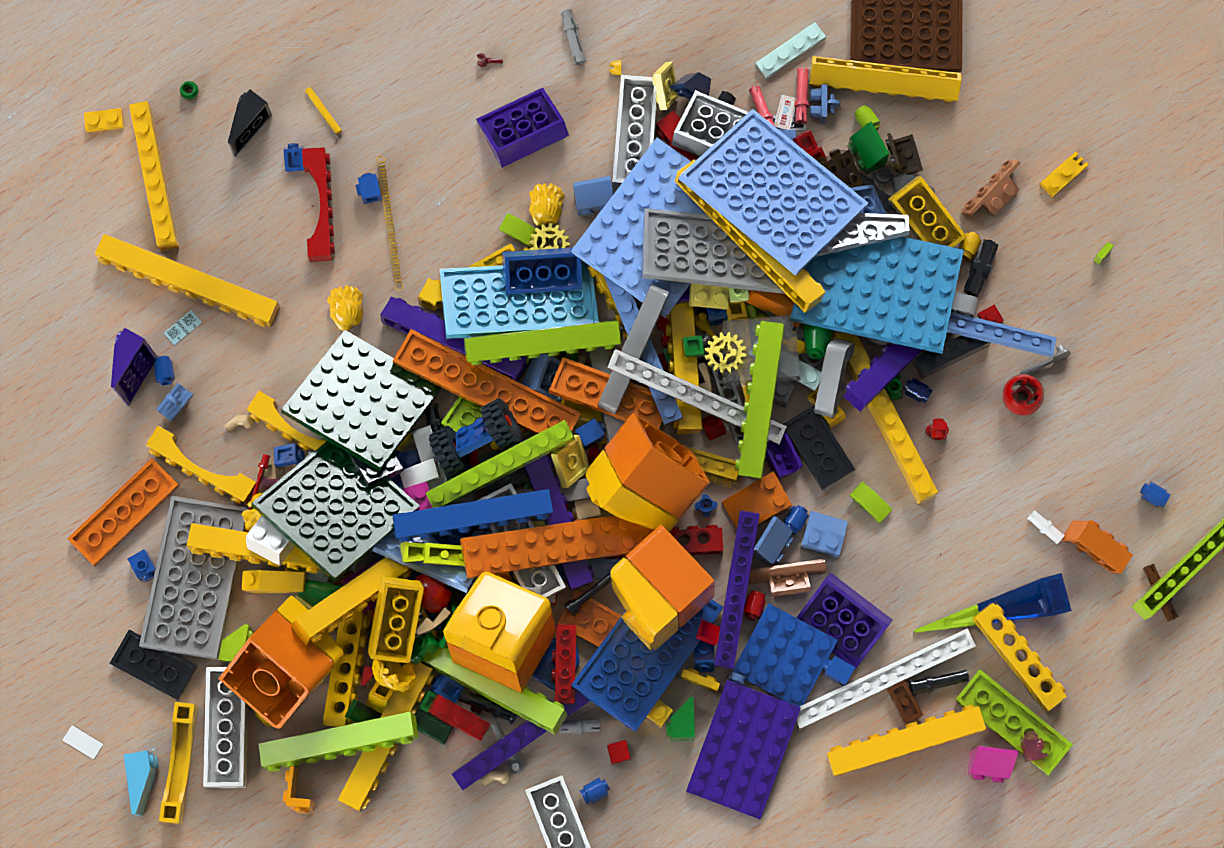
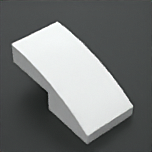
(420, 473)

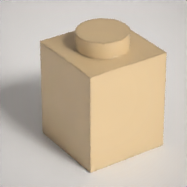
(585, 509)

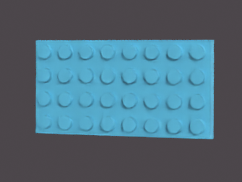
(479, 306)

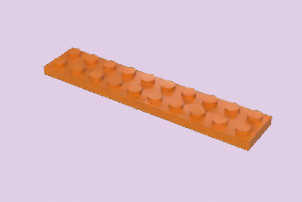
(480, 383)
(550, 545)

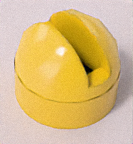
(617, 67)

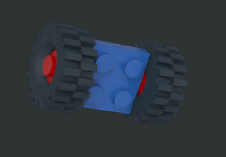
(453, 447)

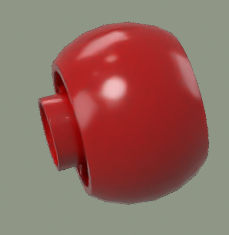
(1011, 399)
(435, 594)

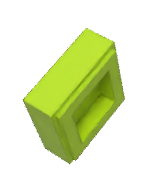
(1103, 253)

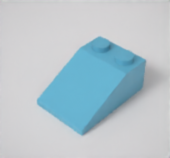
(140, 778)

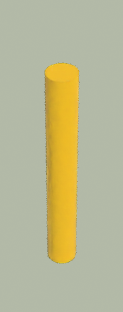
(322, 109)

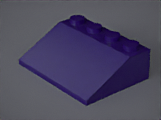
(523, 127)
(131, 364)
(846, 617)

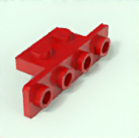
(565, 663)

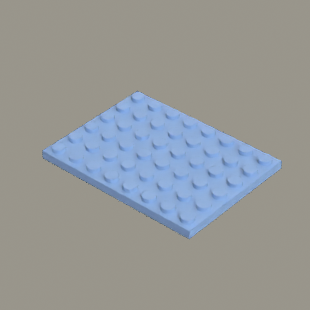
(773, 191)
(616, 235)

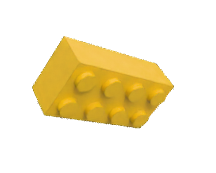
(927, 214)
(395, 619)

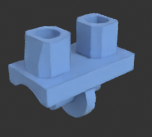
(820, 112)
(174, 402)

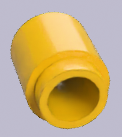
(970, 245)

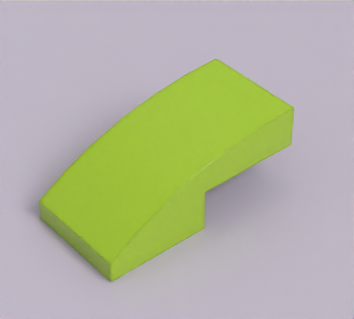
(517, 229)
(871, 502)

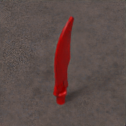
(262, 465)

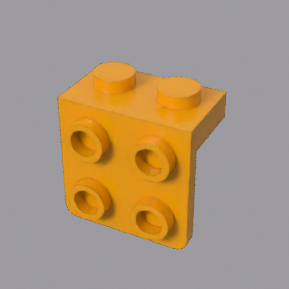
(289, 796)

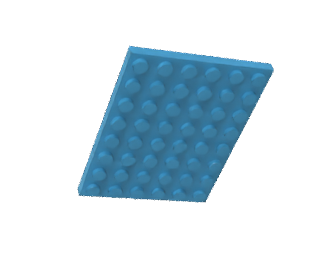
(887, 292)

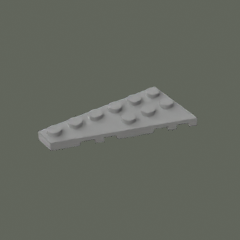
(868, 230)

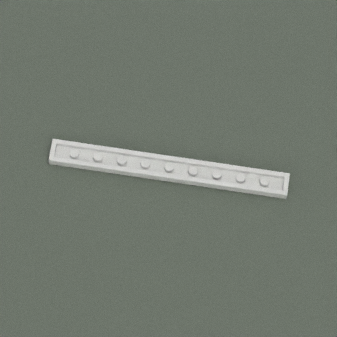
(686, 392)
(884, 678)

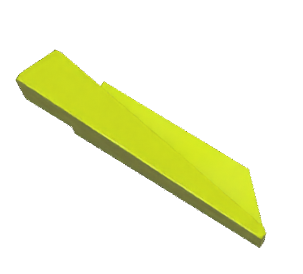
(432, 553)

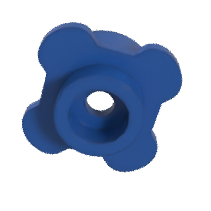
(706, 510)

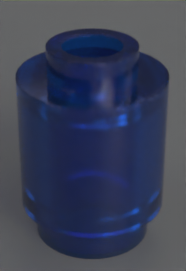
(917, 390)

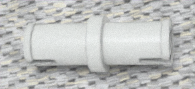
(1045, 526)

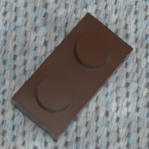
(904, 702)

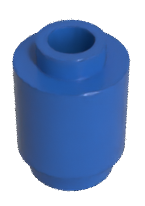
(164, 370)
(1154, 494)
(796, 518)
(594, 791)

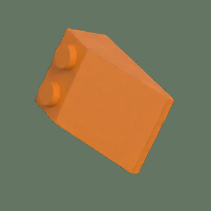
(761, 497)

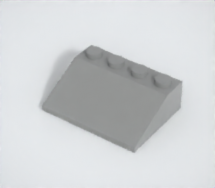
(705, 123)

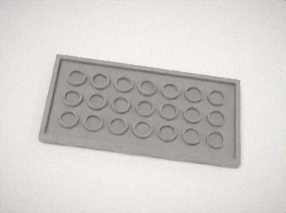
(697, 252)
(190, 589)

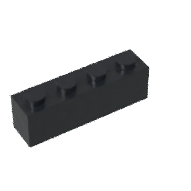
(952, 352)

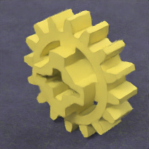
(543, 237)
(733, 354)

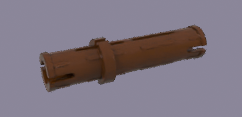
(1168, 608)

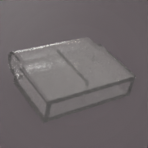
(745, 329)

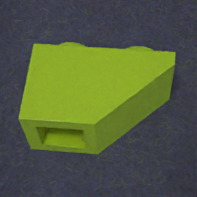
(233, 643)

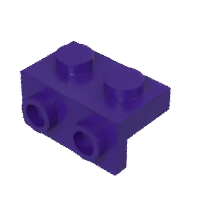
(783, 457)

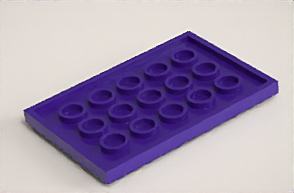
(743, 749)

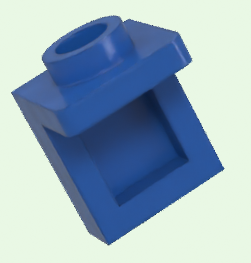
(704, 657)

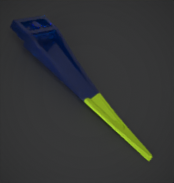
(1033, 600)

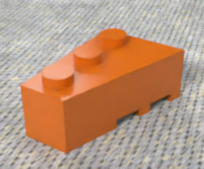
(776, 303)
(1099, 545)

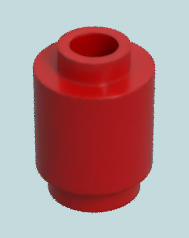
(754, 605)

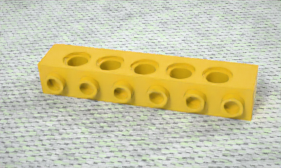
(1020, 668)
(338, 677)

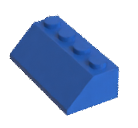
(541, 271)

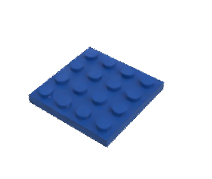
(784, 655)

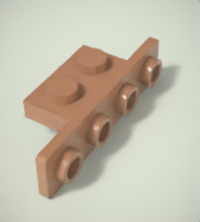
(996, 192)
(788, 578)

